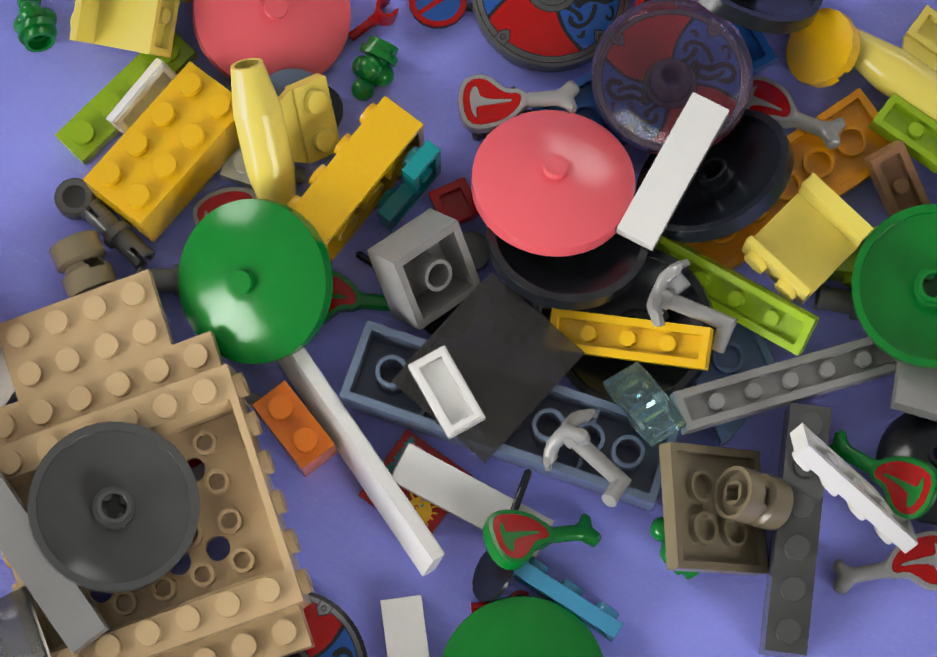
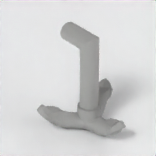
(663, 298)
(579, 441)

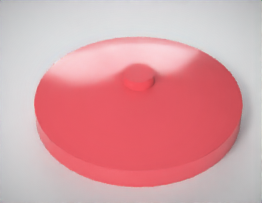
(279, 32)
(552, 183)

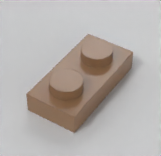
(895, 178)

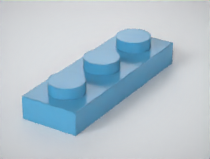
(568, 595)

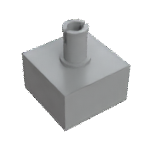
(424, 268)

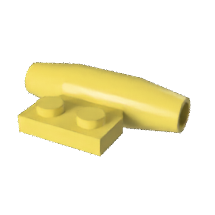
(904, 70)
(280, 128)

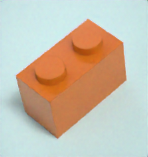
(295, 428)

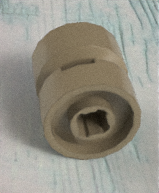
(82, 262)
(753, 498)

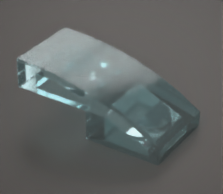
(645, 404)

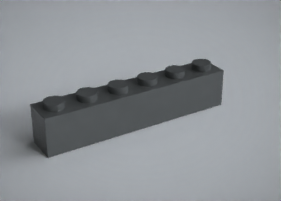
(794, 544)

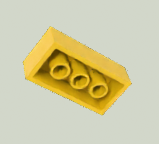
(168, 153)
(359, 174)

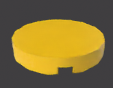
(823, 49)

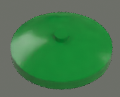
(256, 280)
(898, 286)
(522, 629)

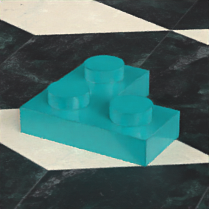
(419, 172)

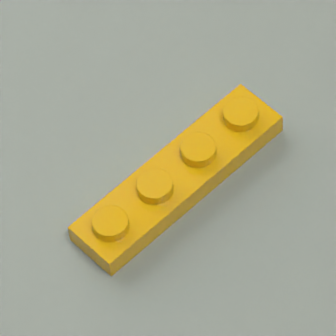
(636, 339)

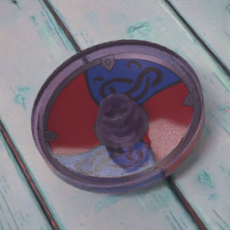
(655, 62)

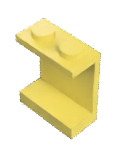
(126, 24)
(806, 240)

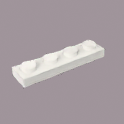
(860, 495)

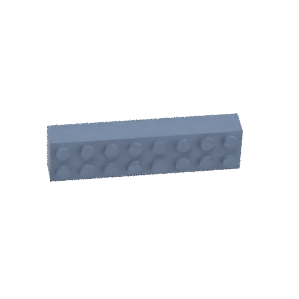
(384, 353)

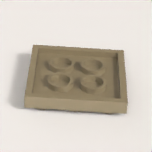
(694, 531)

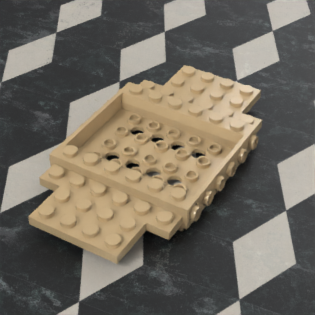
(116, 361)

